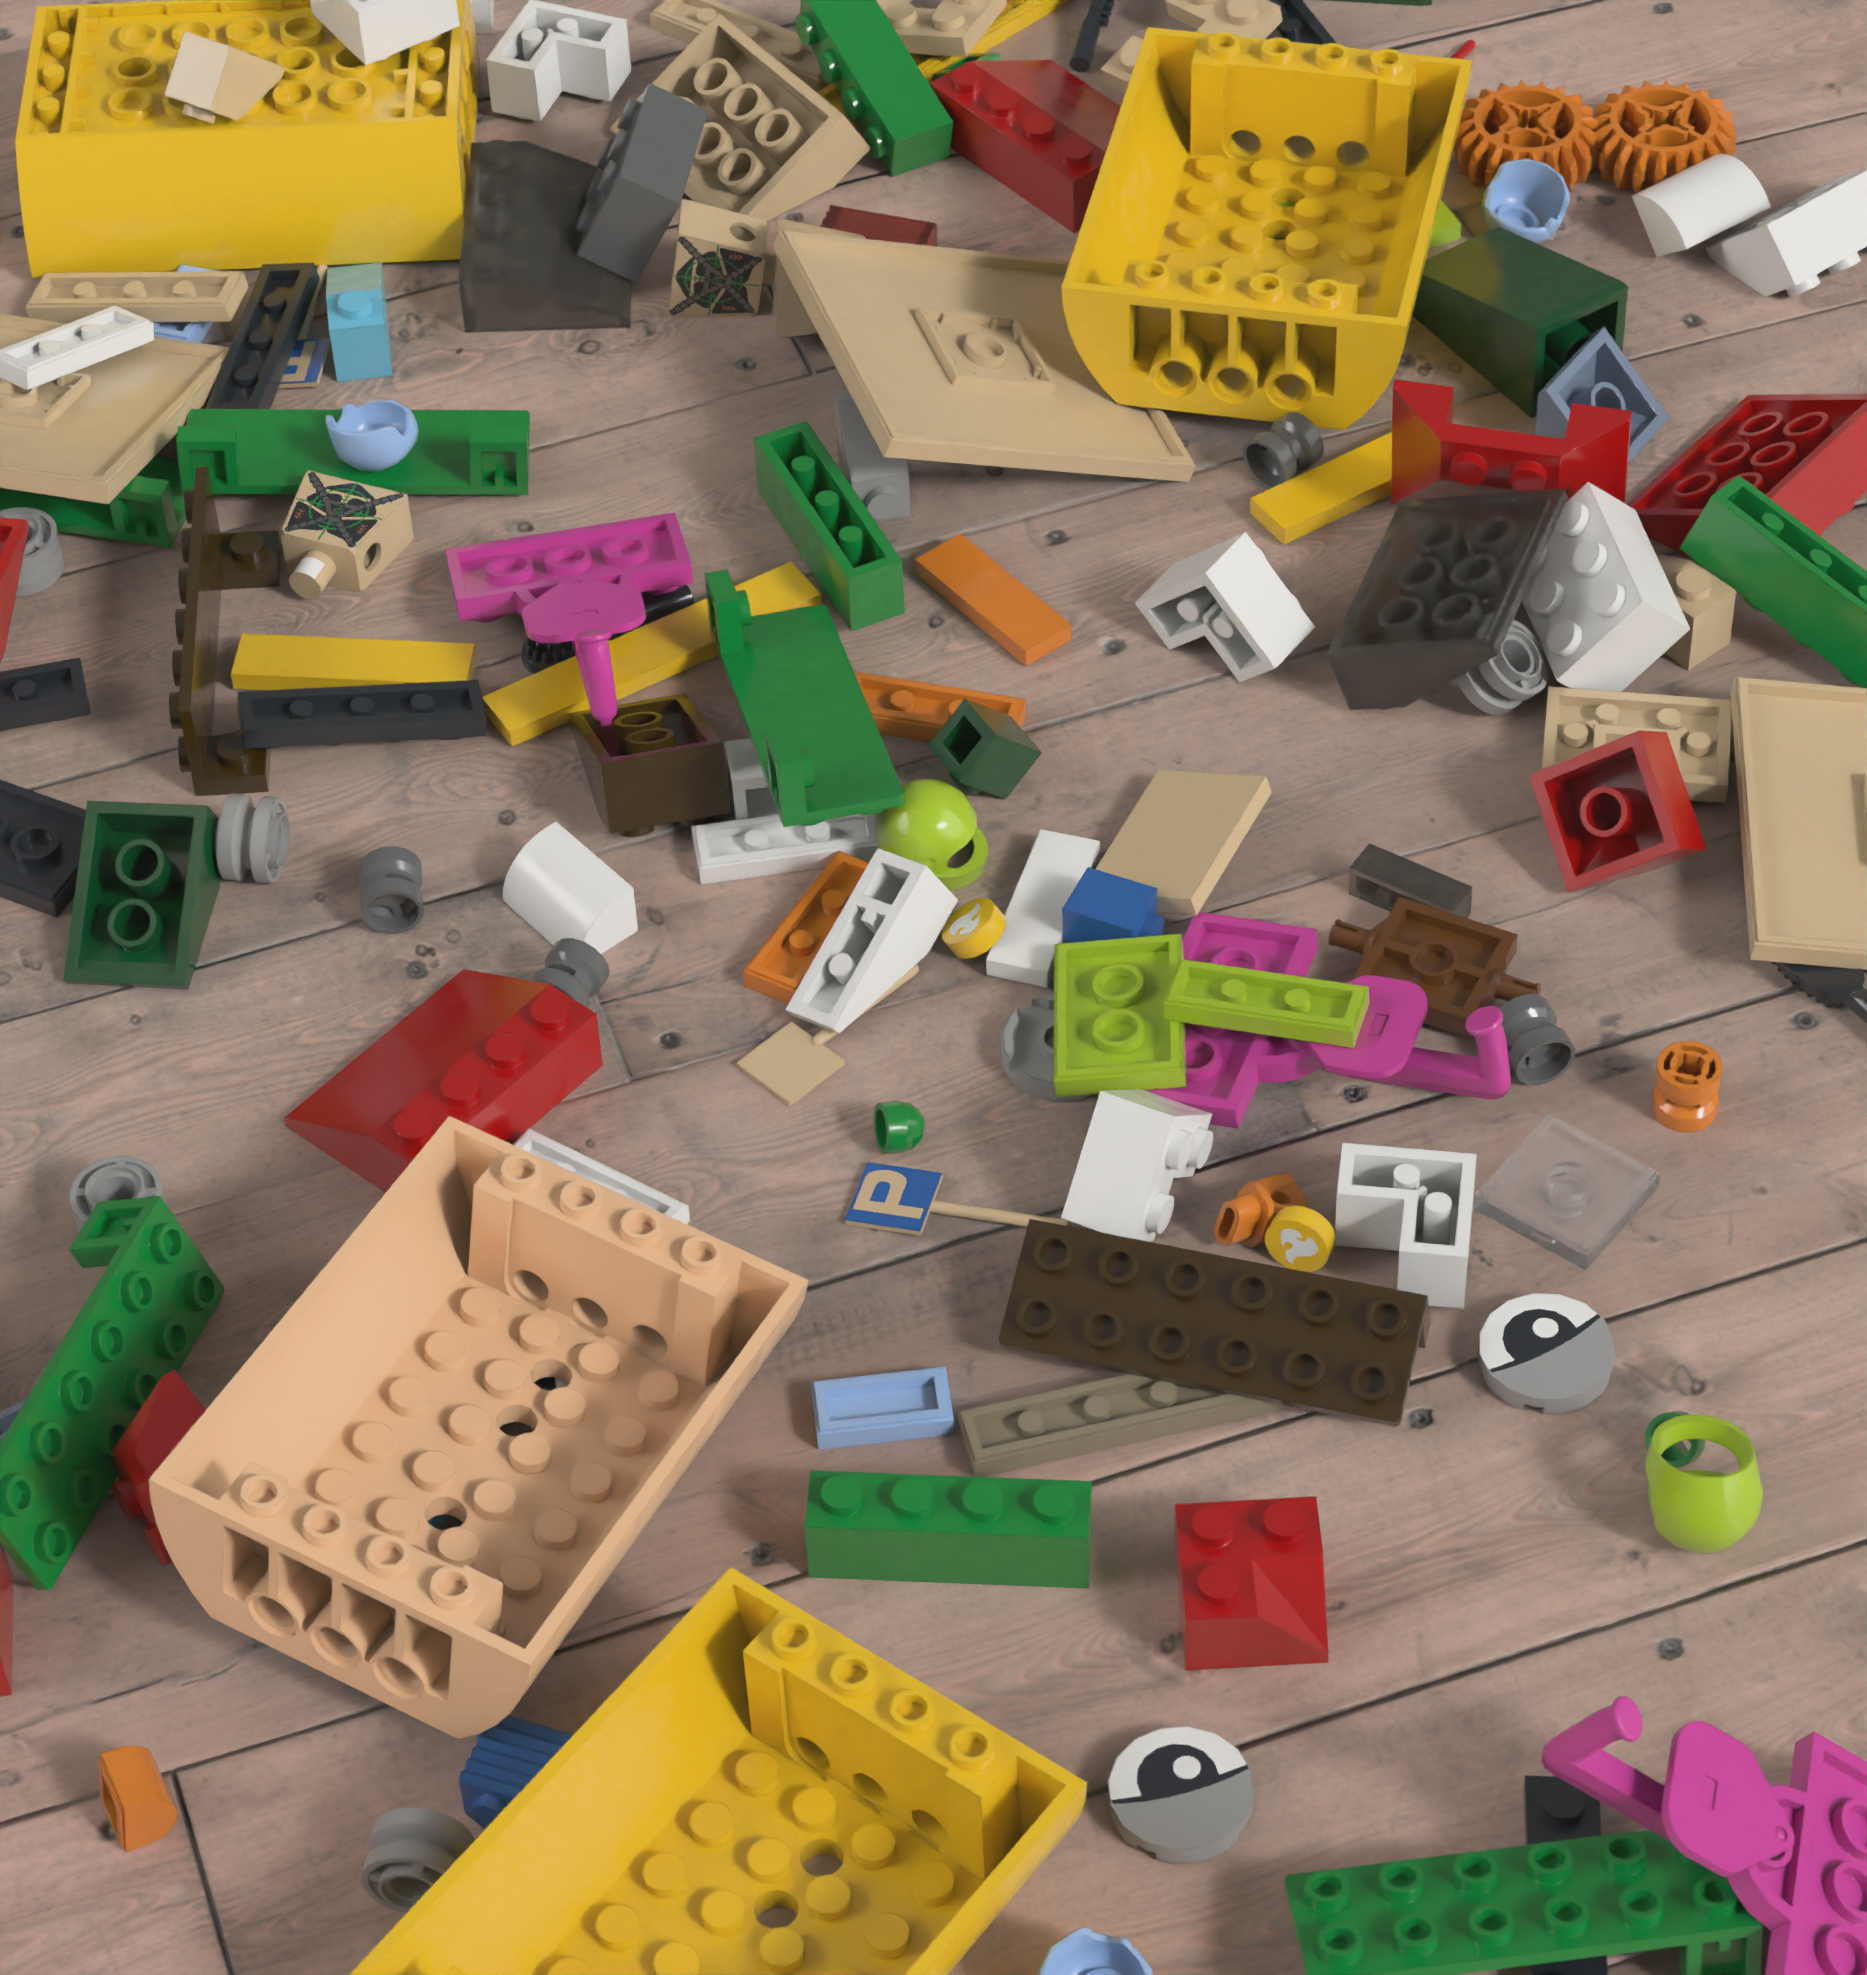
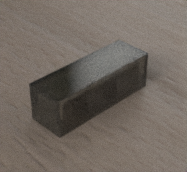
(1384, 877)

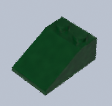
(142, 894)

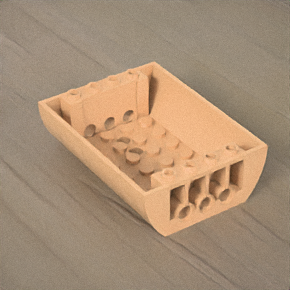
(384, 1405)

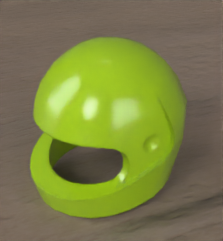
(932, 829)
(1703, 1507)

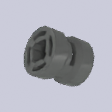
(1288, 447)
(391, 890)
(574, 969)
(1534, 1043)

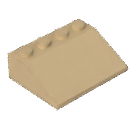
(765, 130)

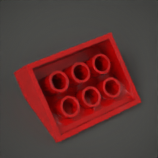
(1031, 130)
(1791, 447)
(473, 1051)

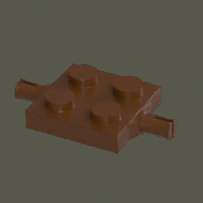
(1445, 954)

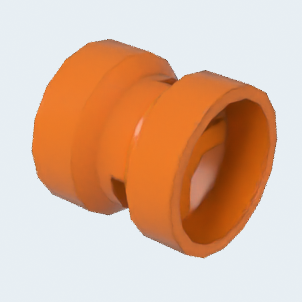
(1687, 1086)

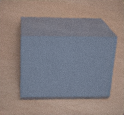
(1600, 378)

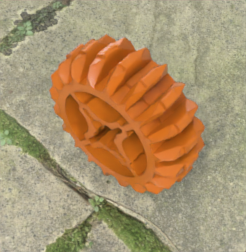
(1529, 125)
(1658, 133)

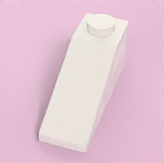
(874, 941)

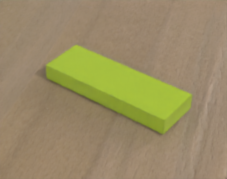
(1266, 1003)

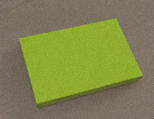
(1112, 1016)

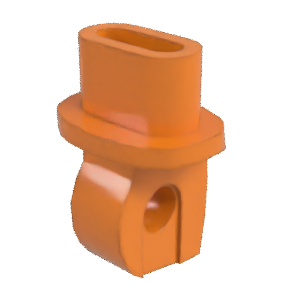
(1254, 1208)

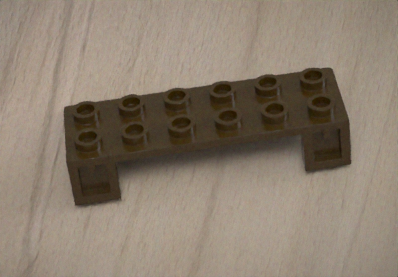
(214, 564)
(1215, 1322)

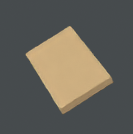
(1185, 834)

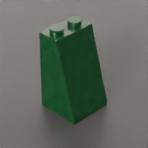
(1516, 309)

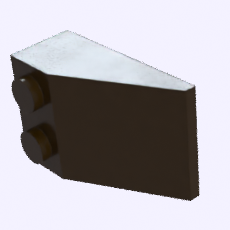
(652, 765)

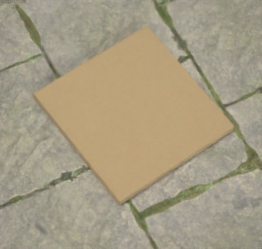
(970, 359)
(101, 423)
(1803, 819)

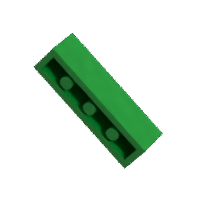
(877, 82)
(829, 525)
(1785, 573)
(949, 1529)

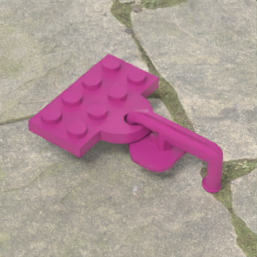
(574, 588)
(1229, 1064)
(1786, 1849)

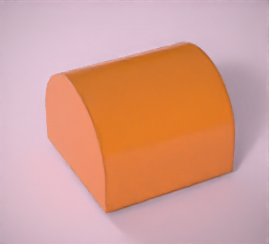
(135, 1796)

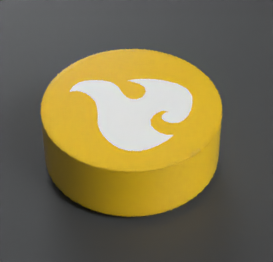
(974, 928)
(1300, 1238)

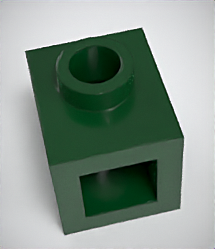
(984, 749)

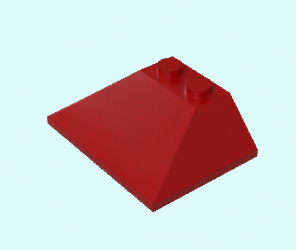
(1460, 460)

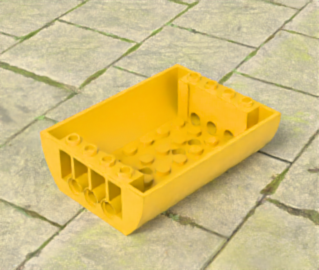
(318, 171)
(1177, 262)
(709, 1793)

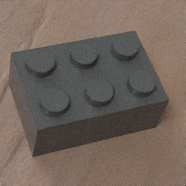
(640, 181)

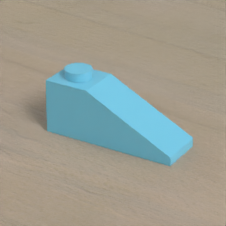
(358, 322)

